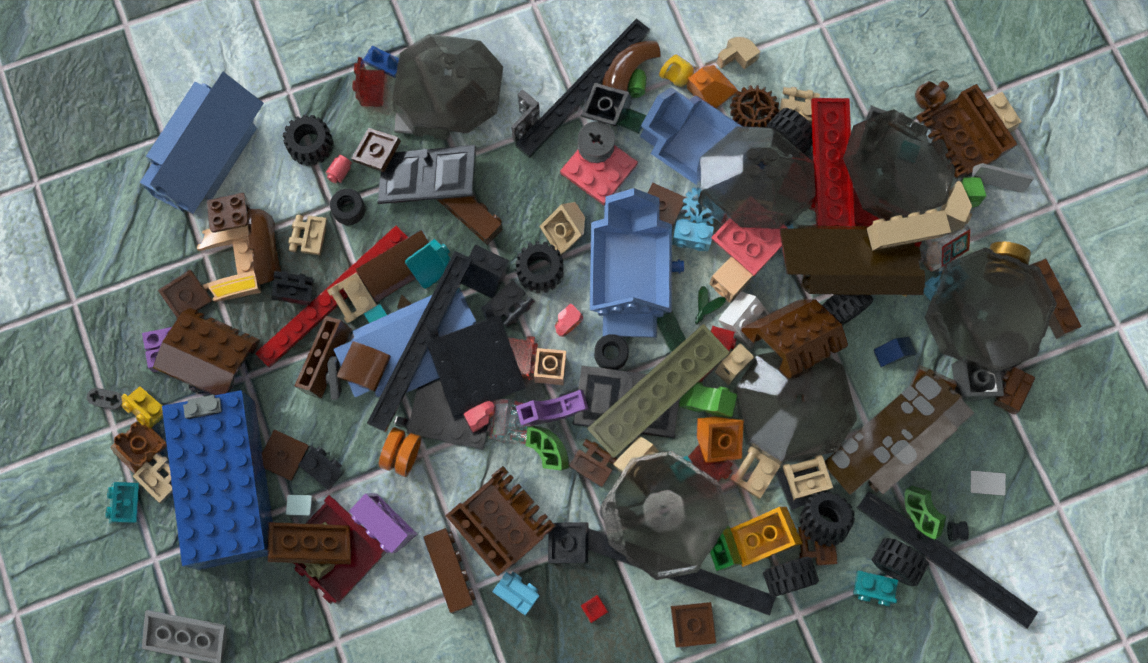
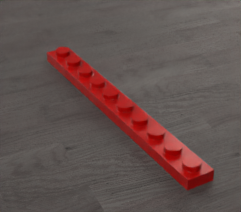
(321, 305)

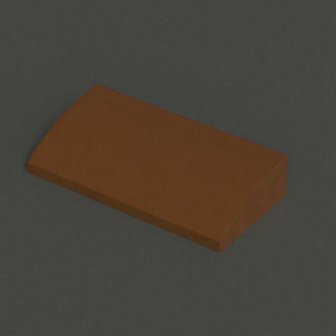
(388, 270)

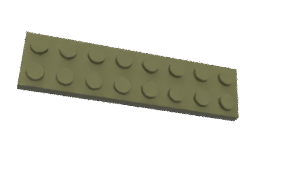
(658, 390)

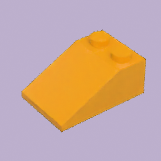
(765, 536)

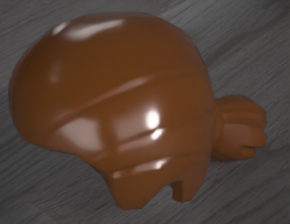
(931, 95)

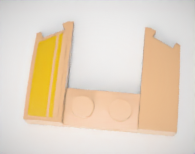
(237, 285)

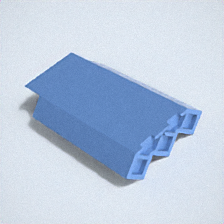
(393, 332)

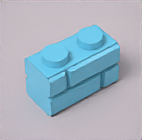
(516, 593)

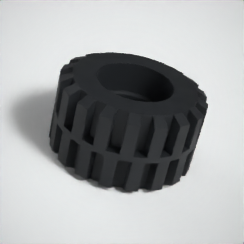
(301, 128)
(793, 128)
(539, 252)
(847, 306)
(820, 529)
(900, 561)
(790, 576)

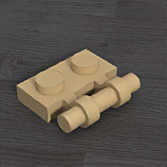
(803, 108)
(313, 235)
(153, 481)

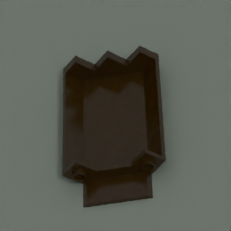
(843, 262)

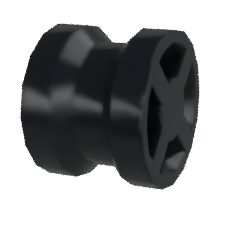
(957, 531)

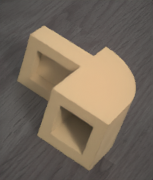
(738, 49)

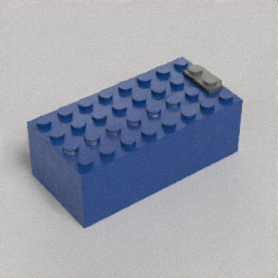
(217, 479)

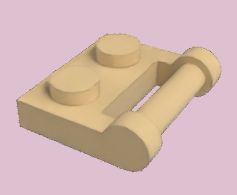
(358, 295)
(761, 475)
(809, 483)

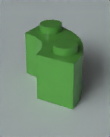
(711, 400)
(548, 447)
(923, 513)

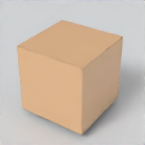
(730, 279)
(550, 366)

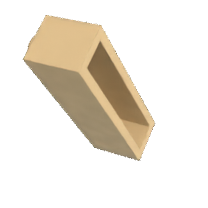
(909, 229)

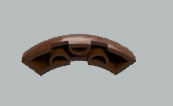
(627, 61)
(264, 245)

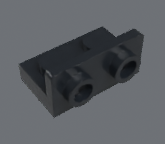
(321, 468)

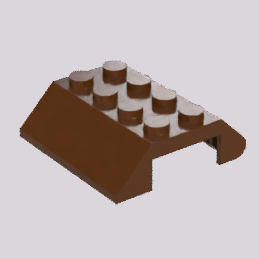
(969, 130)
(800, 334)
(204, 352)
(500, 522)

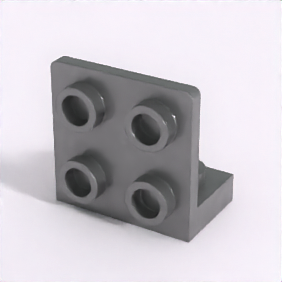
(530, 115)

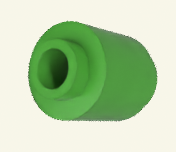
(637, 83)

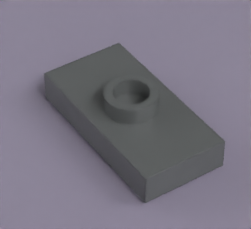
(332, 379)

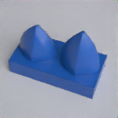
(381, 61)

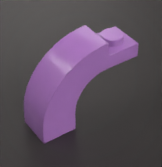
(551, 410)

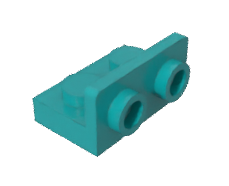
(123, 502)
(875, 587)

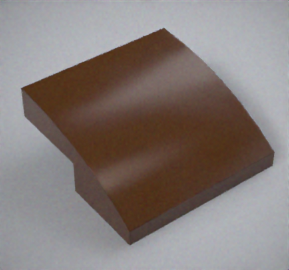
(364, 366)

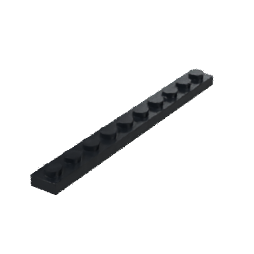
(579, 90)
(416, 346)
(947, 560)
(701, 580)

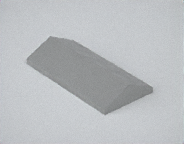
(184, 637)

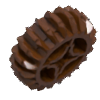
(739, 108)

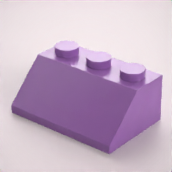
(382, 522)

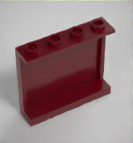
(364, 554)

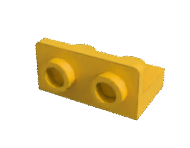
(143, 406)

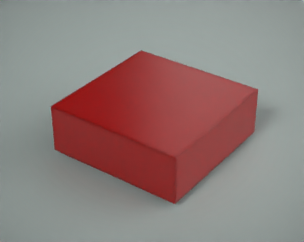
(594, 608)

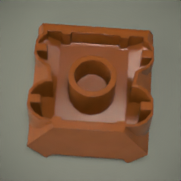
(137, 446)

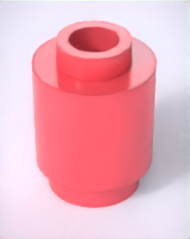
(338, 169)

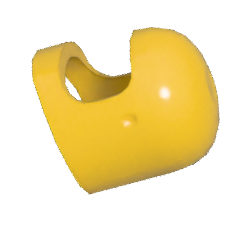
(678, 72)

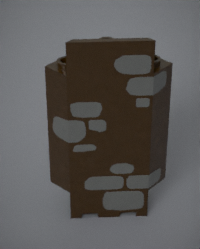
(899, 435)

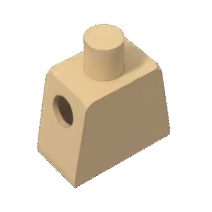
(735, 363)

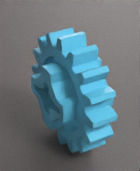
(693, 203)

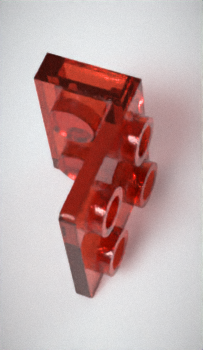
(368, 85)

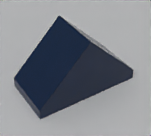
(894, 351)

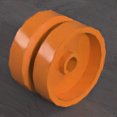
(399, 452)

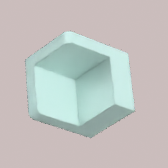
(299, 505)

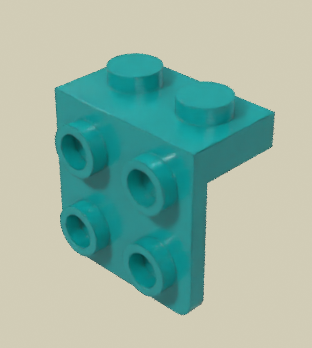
(429, 263)

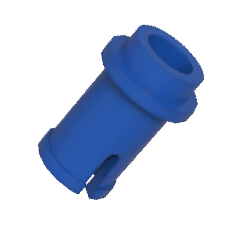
(678, 266)

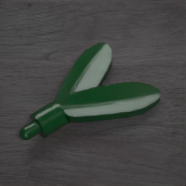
(706, 308)

